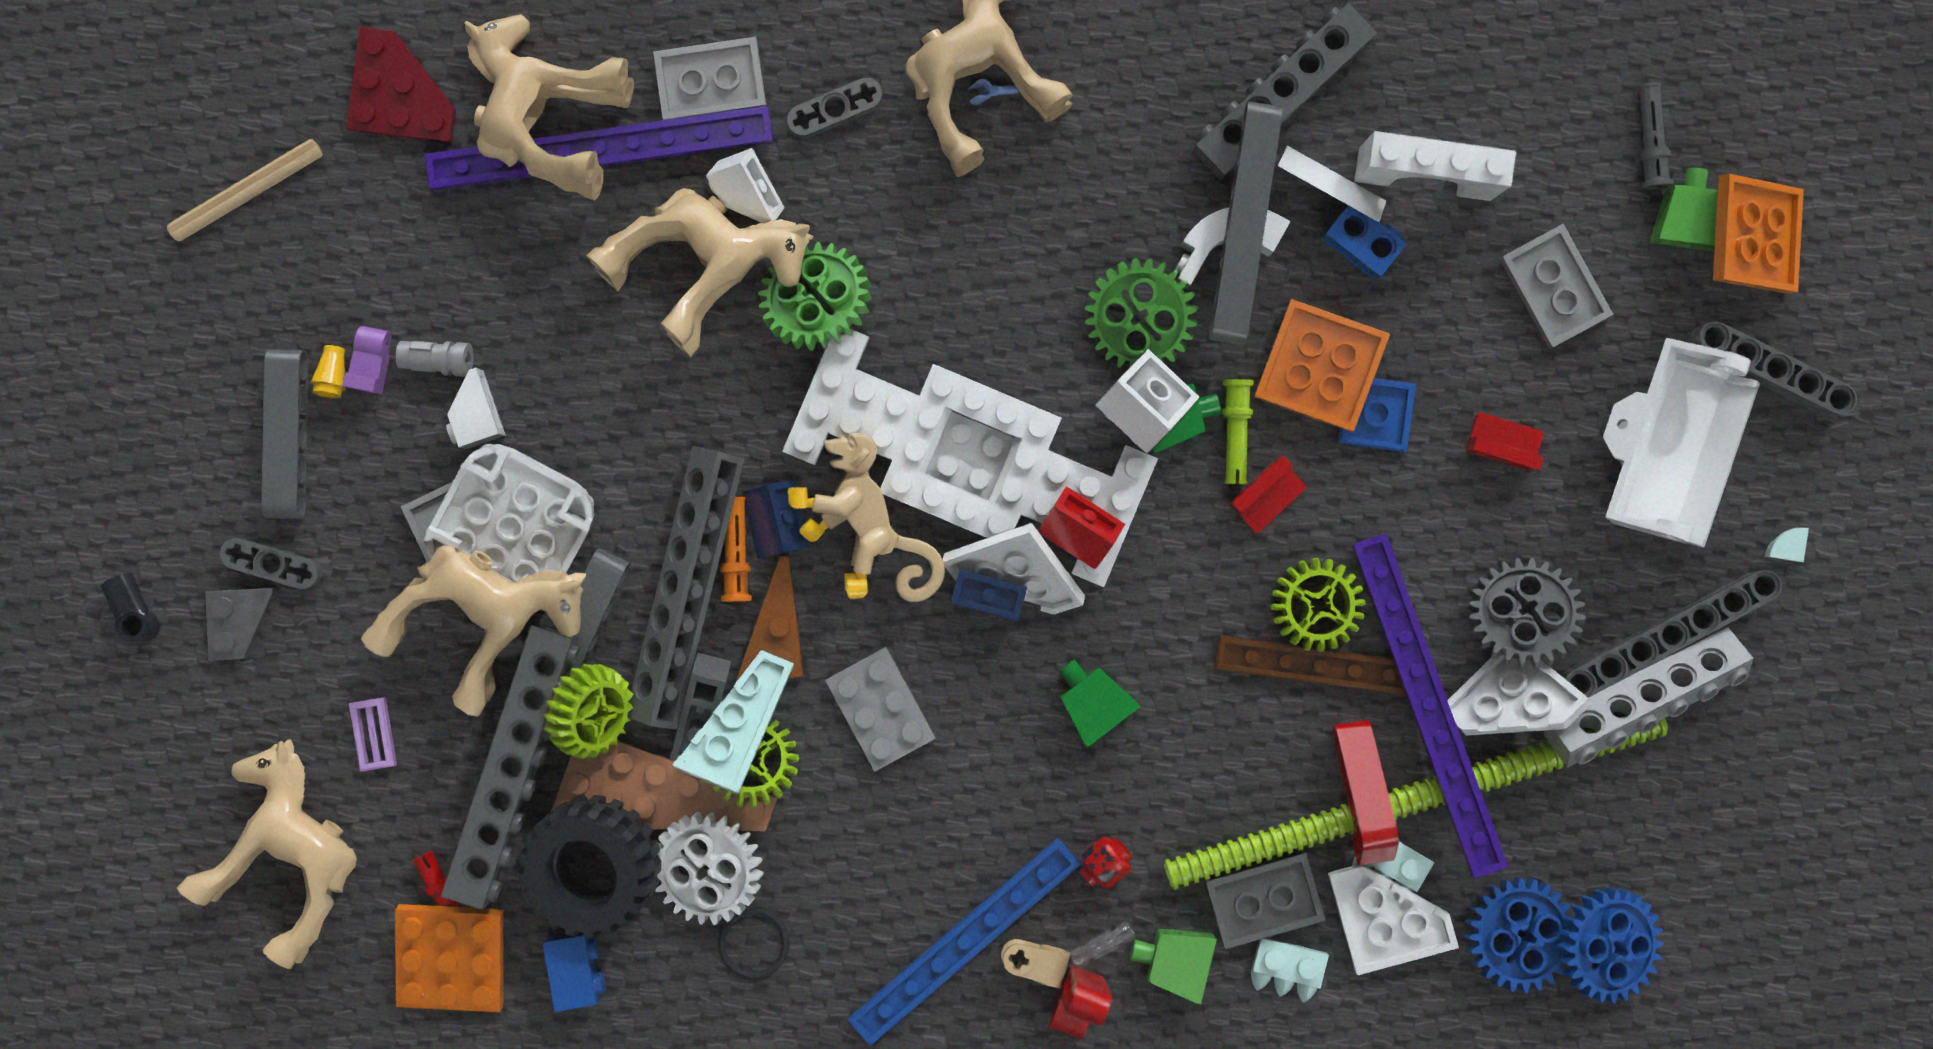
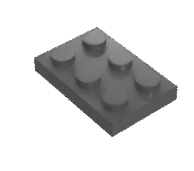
(1264, 900)

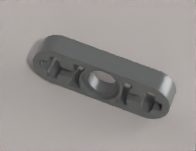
(839, 93)
(258, 570)

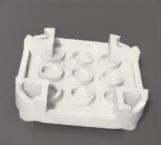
(513, 513)

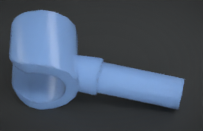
(987, 90)

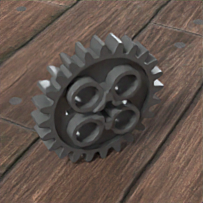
(1551, 596)

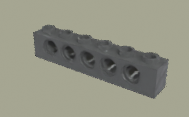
(1345, 26)

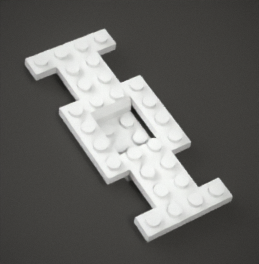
(955, 463)

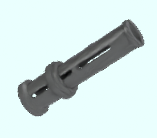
(1651, 156)

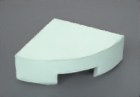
(1789, 545)

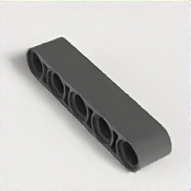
(1788, 371)
(284, 434)

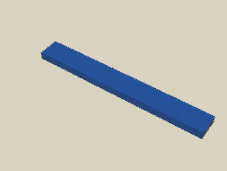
(963, 941)

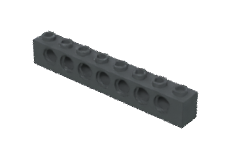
(684, 587)
(462, 881)

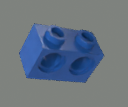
(1358, 248)

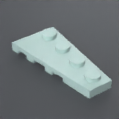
(732, 735)

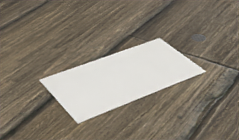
(1332, 183)

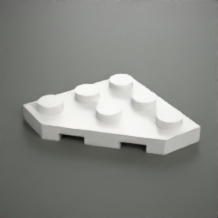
(1022, 559)
(1515, 699)
(1387, 921)

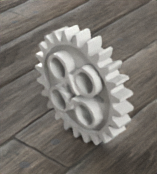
(722, 844)

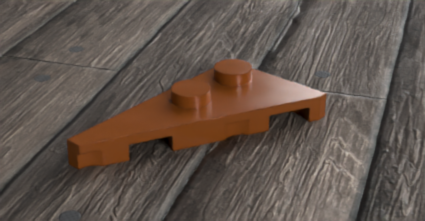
(777, 623)

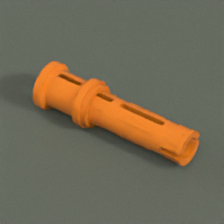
(735, 566)

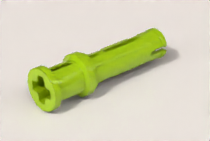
(1237, 414)

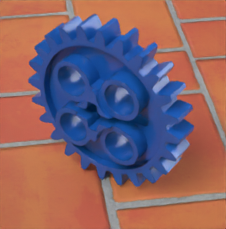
(1494, 919)
(1620, 945)

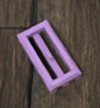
(386, 733)

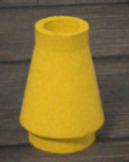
(330, 373)

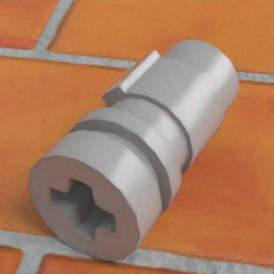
(431, 357)

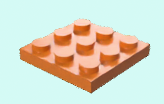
(1758, 234)
(1322, 365)
(449, 958)

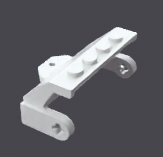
(1679, 441)

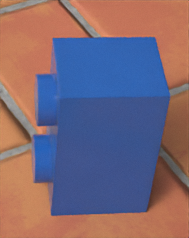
(573, 971)

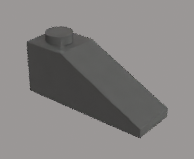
(701, 699)

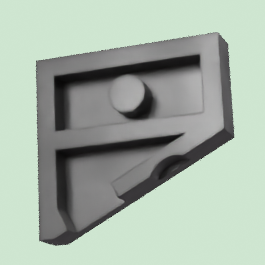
(234, 621)

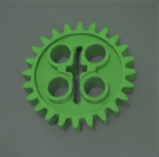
(1166, 296)
(790, 316)

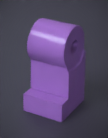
(369, 360)

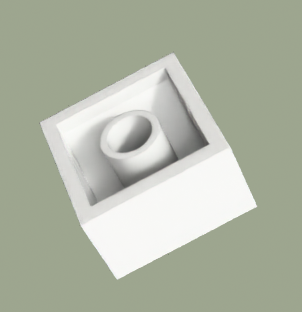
(1147, 401)

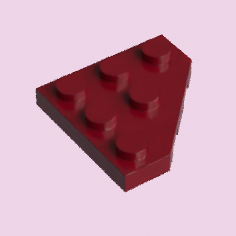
(395, 92)

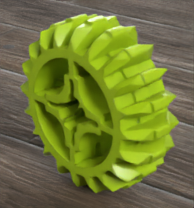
(1309, 617)
(588, 711)
(770, 784)

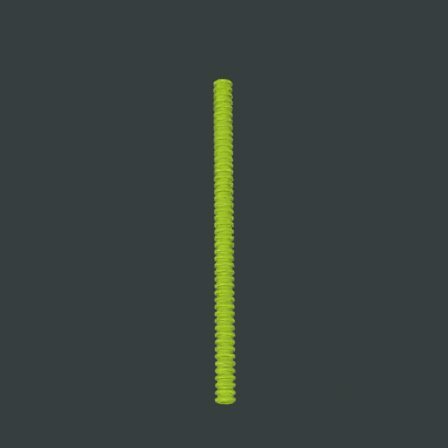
(1340, 821)

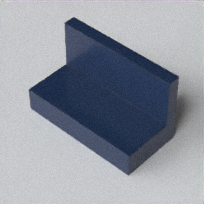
(773, 520)
(988, 594)

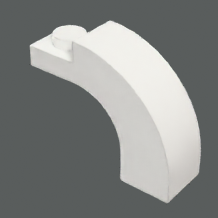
(1210, 234)

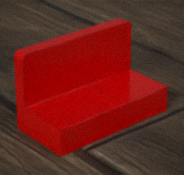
(1506, 442)
(1268, 494)
(1081, 528)

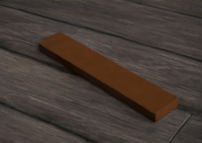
(1311, 666)

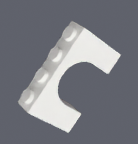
(1476, 169)

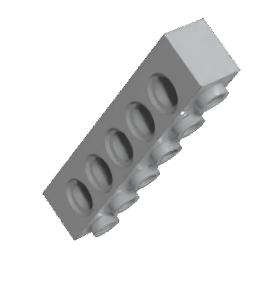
(1718, 650)

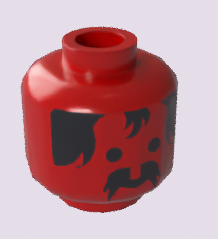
(1106, 862)

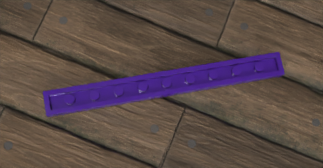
(612, 146)
(1429, 706)

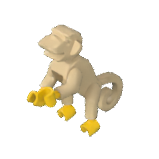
(864, 507)

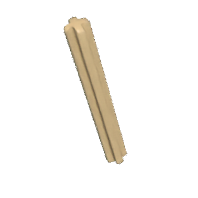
(244, 190)

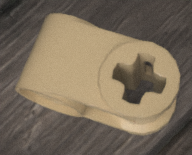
(1042, 962)

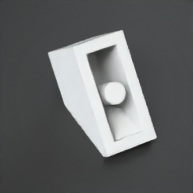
(745, 187)
(474, 413)

